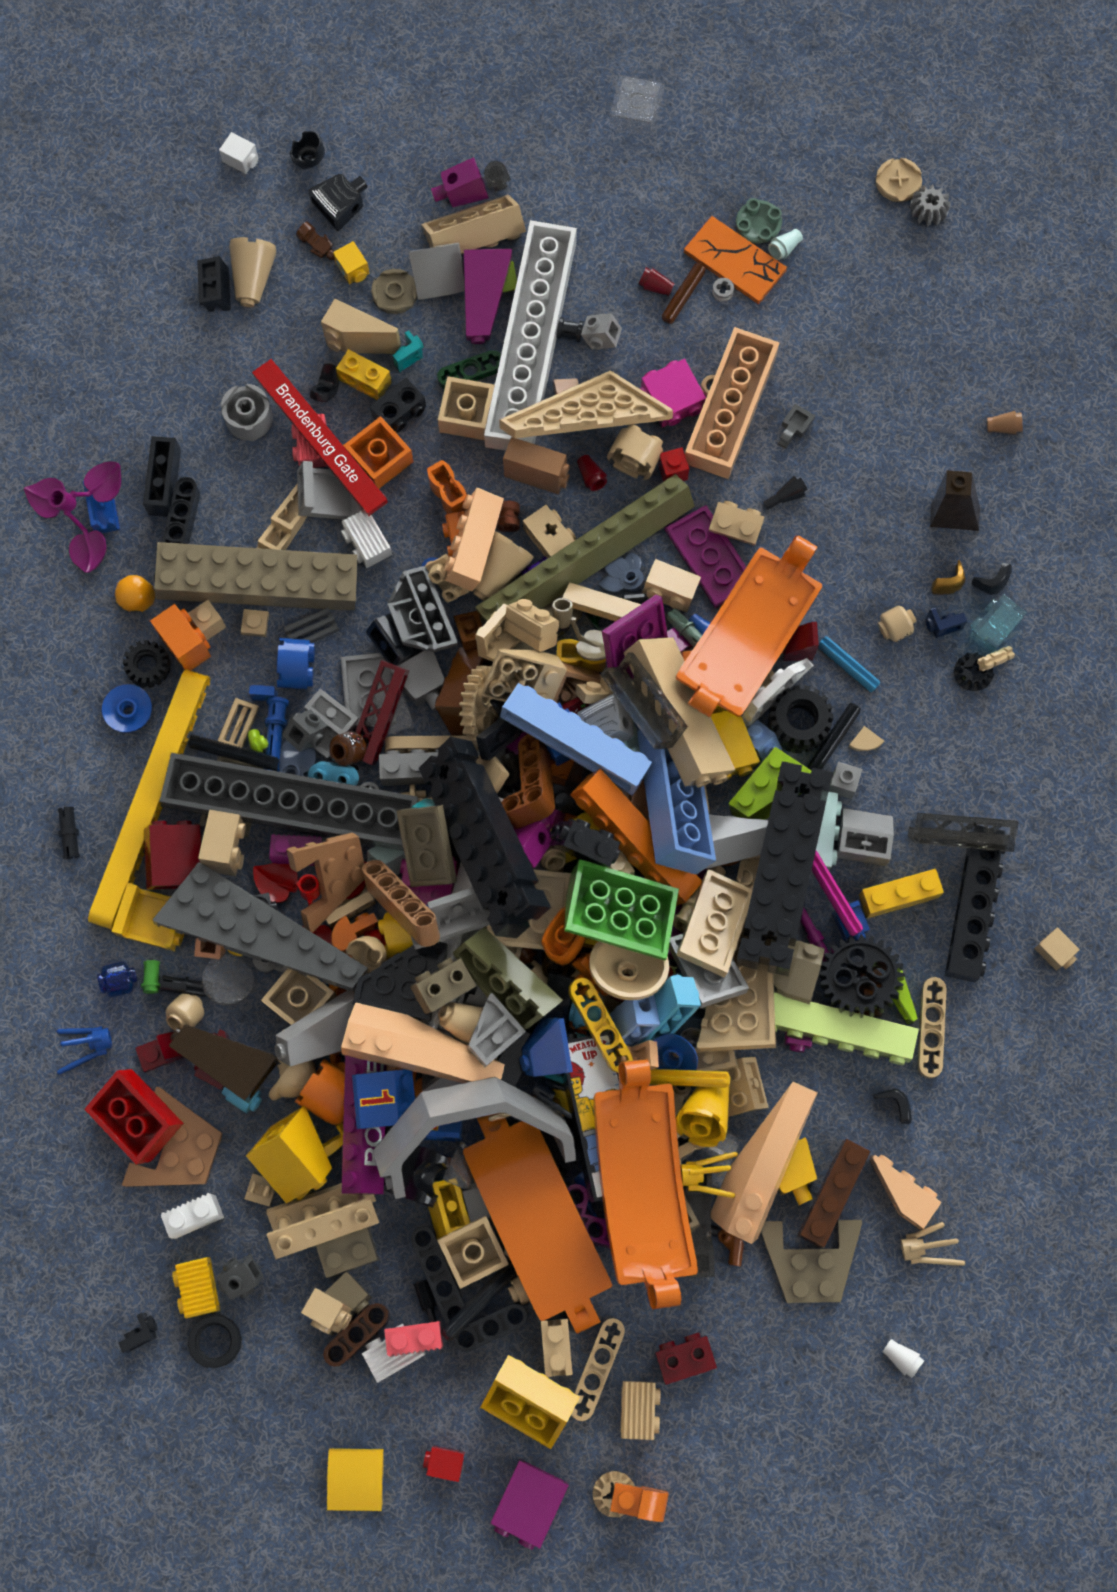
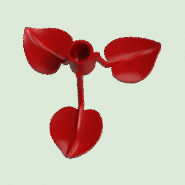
(279, 882)

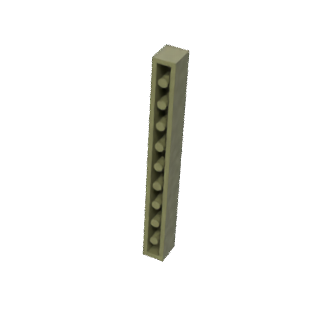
(595, 548)

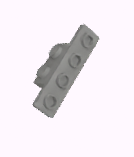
(457, 914)

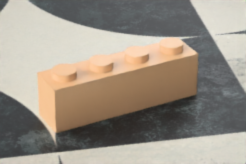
(474, 539)

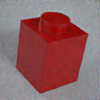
(673, 463)
(444, 1463)

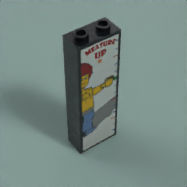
(588, 1077)

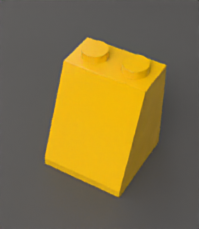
(291, 1156)

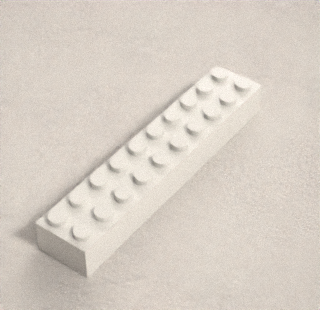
(531, 326)

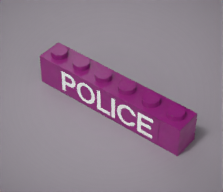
(359, 1166)

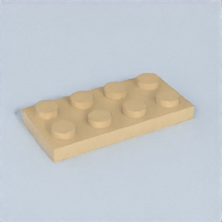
(715, 923)

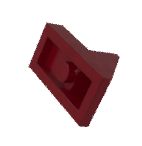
(157, 1053)

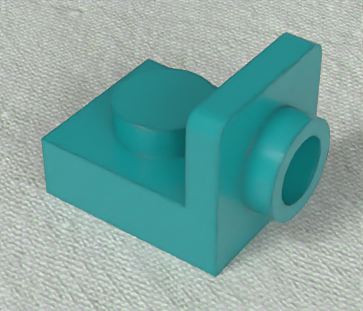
(409, 354)

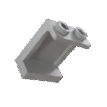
(323, 494)

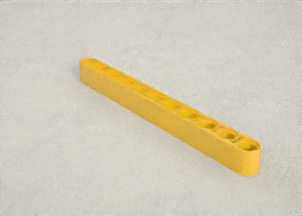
(145, 805)

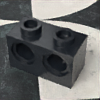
(394, 403)

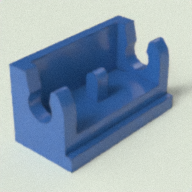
(102, 514)

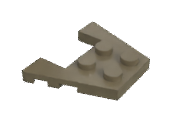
(812, 1273)

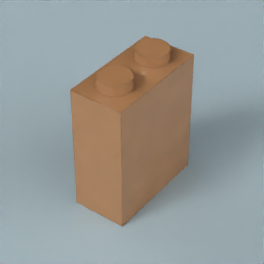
(536, 466)

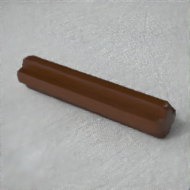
(683, 293)

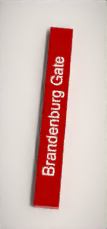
(320, 437)

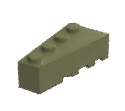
(509, 979)

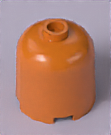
(325, 1094)

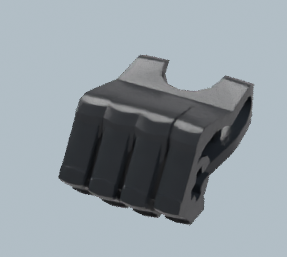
(419, 1174)

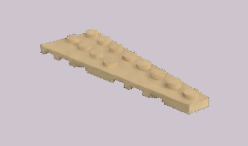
(750, 1017)

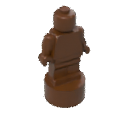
(321, 245)

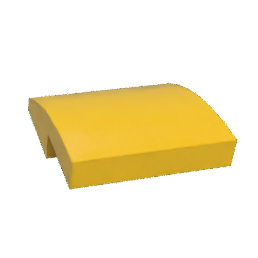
(355, 1479)

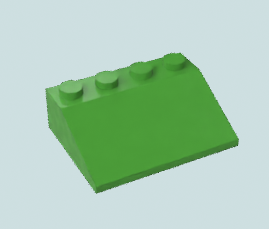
(620, 909)

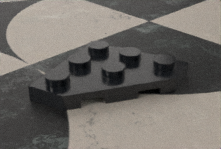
(390, 983)

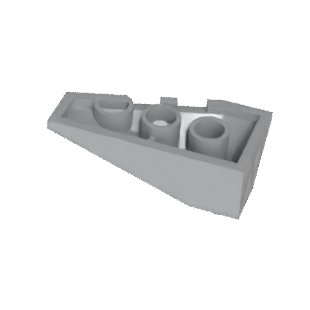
(736, 838)

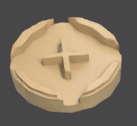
(898, 179)

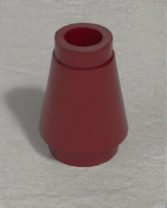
(655, 282)
(591, 473)

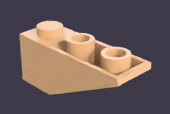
(908, 1198)

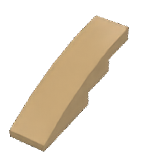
(284, 524)

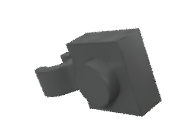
(795, 423)

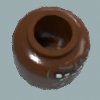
(347, 748)

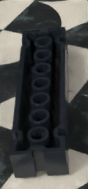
(484, 838)
(784, 868)

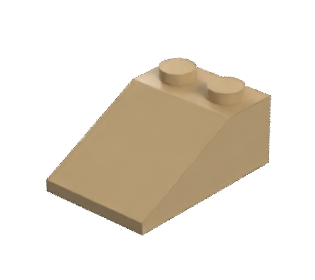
(357, 331)

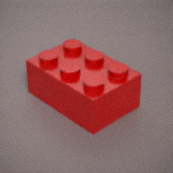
(133, 1116)

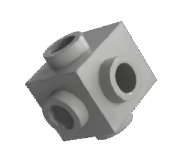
(601, 331)

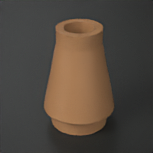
(1006, 423)

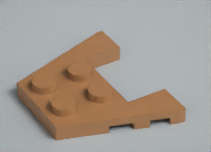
(338, 872)
(185, 1157)

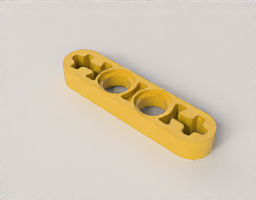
(604, 1023)

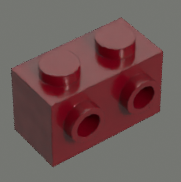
(685, 1359)

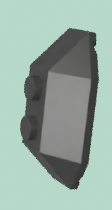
(420, 613)

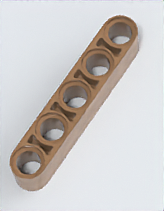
(401, 903)

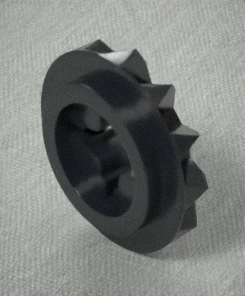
(965, 677)

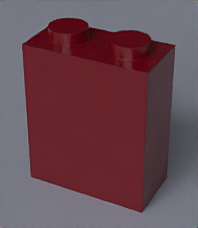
(170, 853)

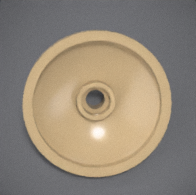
(610, 964)

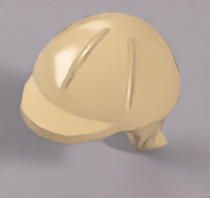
(292, 1079)

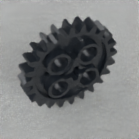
(849, 994)

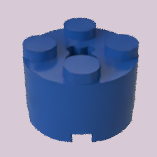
(294, 663)

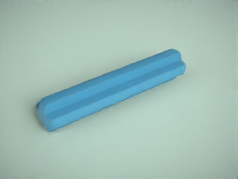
(849, 664)

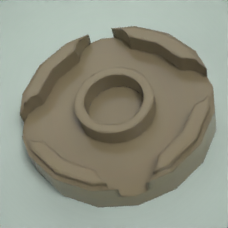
(399, 296)

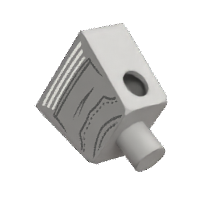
(609, 717)

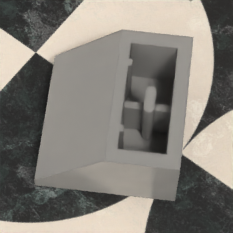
(865, 837)

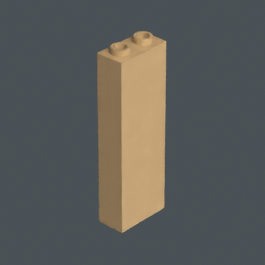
(699, 751)

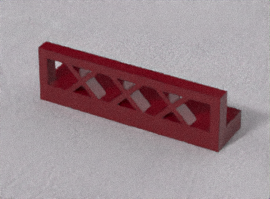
(393, 694)

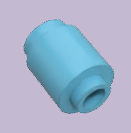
(240, 1103)

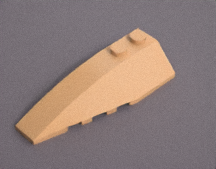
(411, 1045)
(762, 1165)

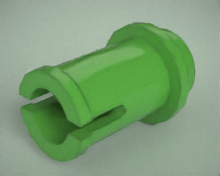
(151, 977)

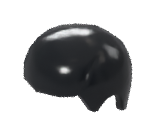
(311, 145)

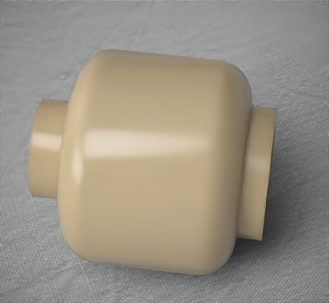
(897, 623)
(184, 1010)

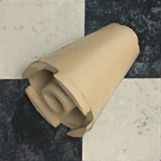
(250, 268)
(502, 565)
(460, 1020)

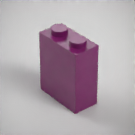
(529, 1505)

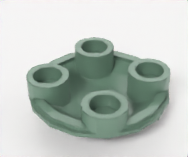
(759, 221)

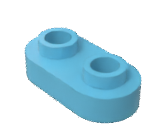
(333, 772)

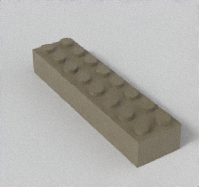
(255, 576)

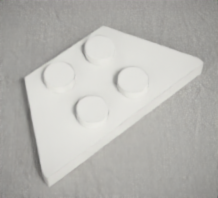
(766, 696)

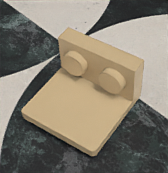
(746, 1087)

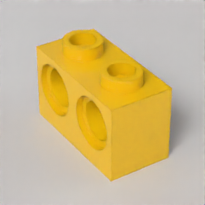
(363, 375)

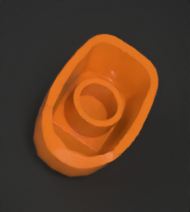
(560, 945)

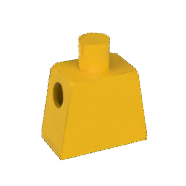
(799, 1173)

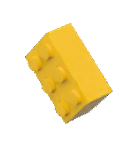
(530, 1402)

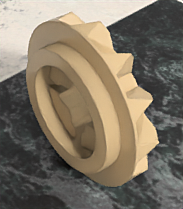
(602, 1488)

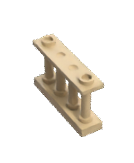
(318, 1219)

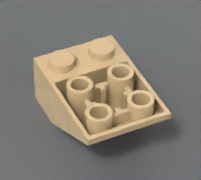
(527, 667)

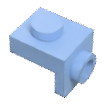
(763, 739)

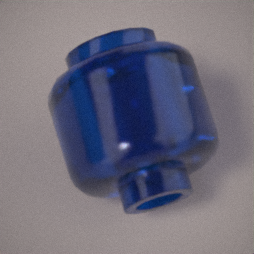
(116, 979)

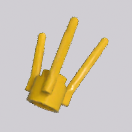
(693, 1173)

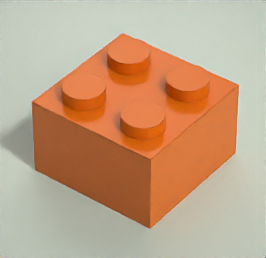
(380, 452)
(182, 637)

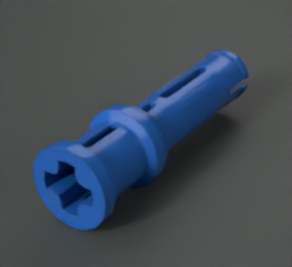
(275, 723)

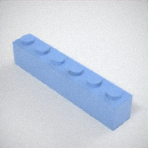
(575, 738)

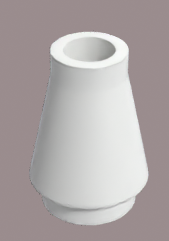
(903, 1358)

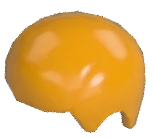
(134, 593)

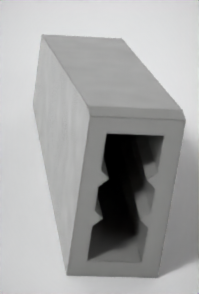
(317, 1033)

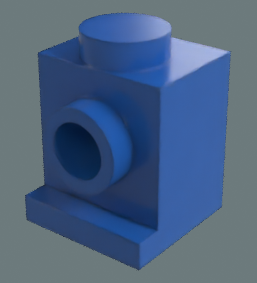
(858, 912)

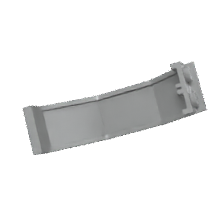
(459, 1104)

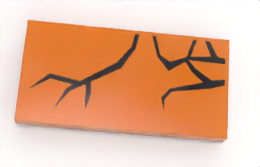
(736, 259)

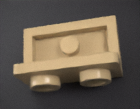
(736, 522)
(494, 637)

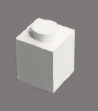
(239, 153)

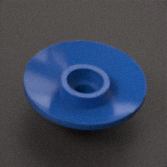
(118, 700)
(683, 1048)

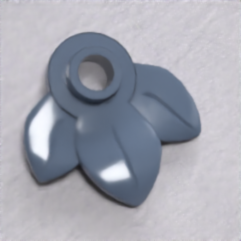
(620, 571)
(296, 761)

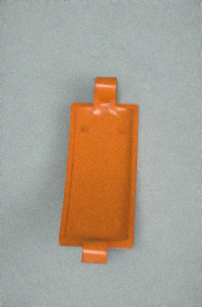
(750, 630)
(643, 1184)
(537, 1221)

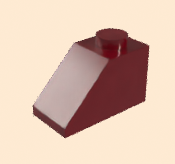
(802, 643)

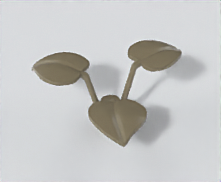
(590, 645)

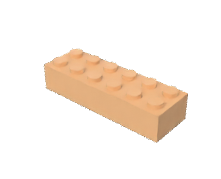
(731, 403)

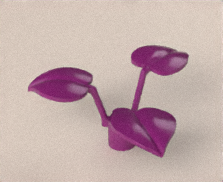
(50, 497)

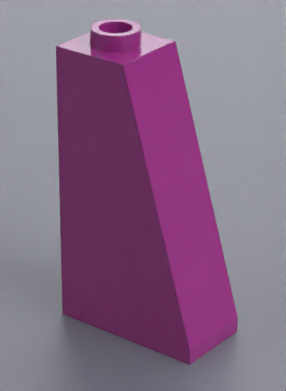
(484, 285)

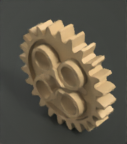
(476, 709)

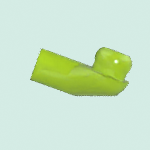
(256, 741)

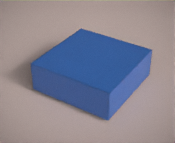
(261, 692)

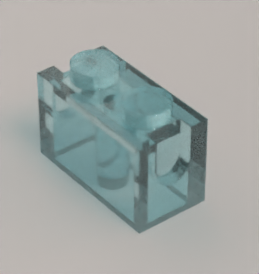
(997, 624)

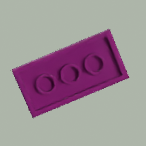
(707, 554)

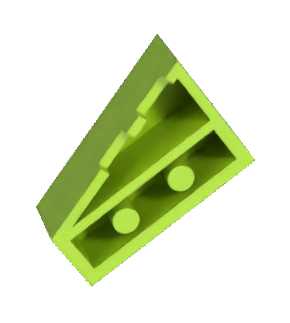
(757, 794)

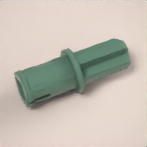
(684, 627)

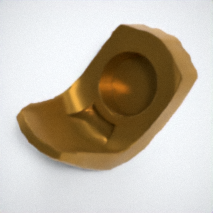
(949, 585)

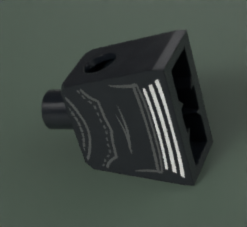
(338, 199)

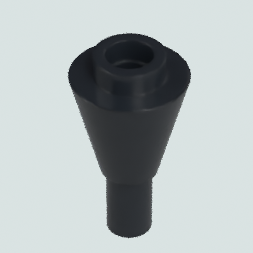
(790, 491)

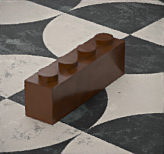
(833, 1193)

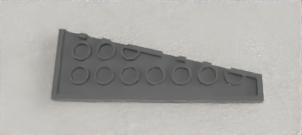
(233, 918)

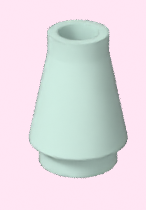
(784, 244)

